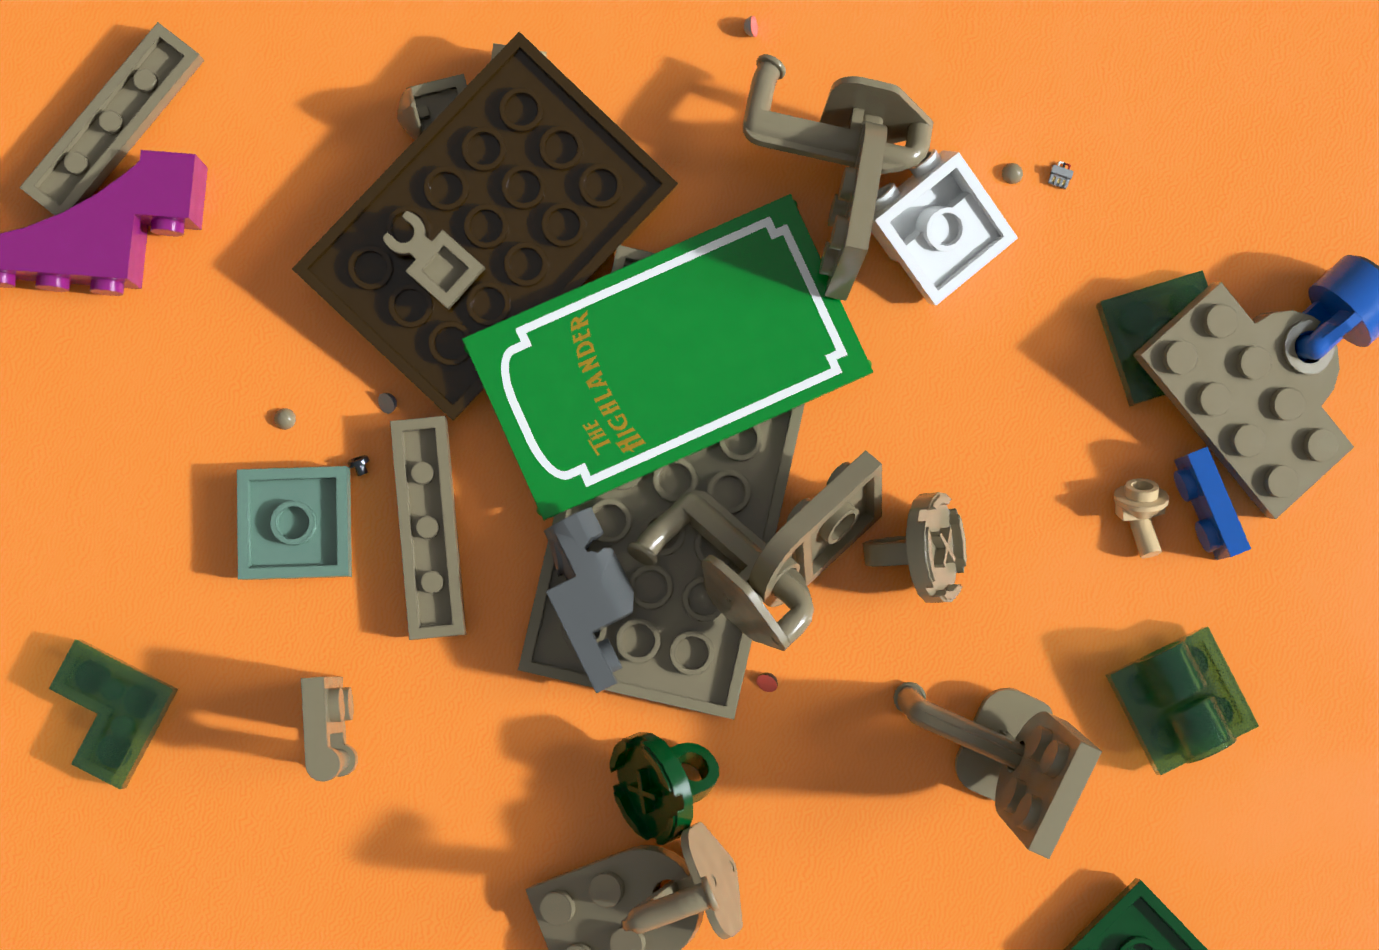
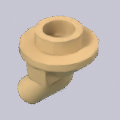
(1138, 503)

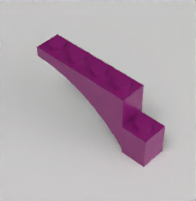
(106, 234)

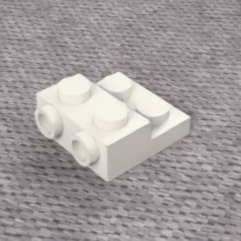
(940, 224)

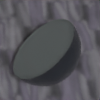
(387, 402)

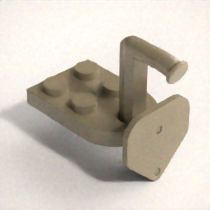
(854, 130)
(785, 566)
(1014, 756)
(620, 901)

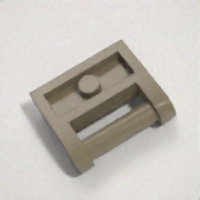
(325, 710)

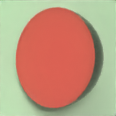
(767, 682)

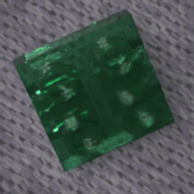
(1182, 701)

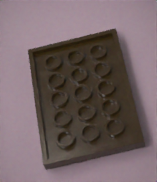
(518, 179)

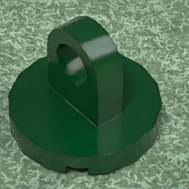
(654, 787)

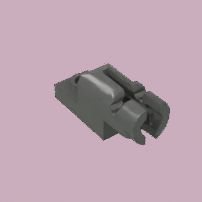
(592, 596)

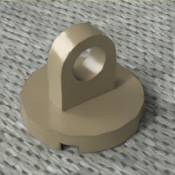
(931, 548)

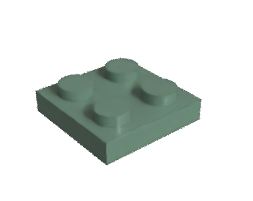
(294, 523)

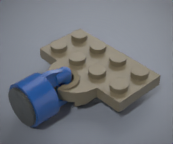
(1262, 381)

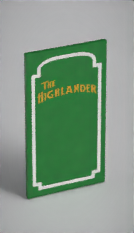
(666, 357)

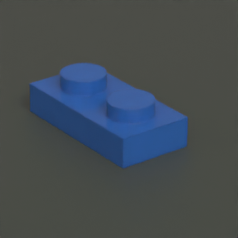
(1218, 522)

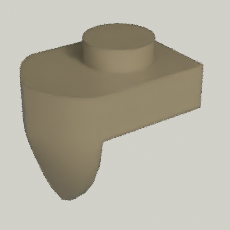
(426, 101)

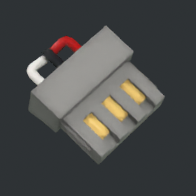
(1060, 175)

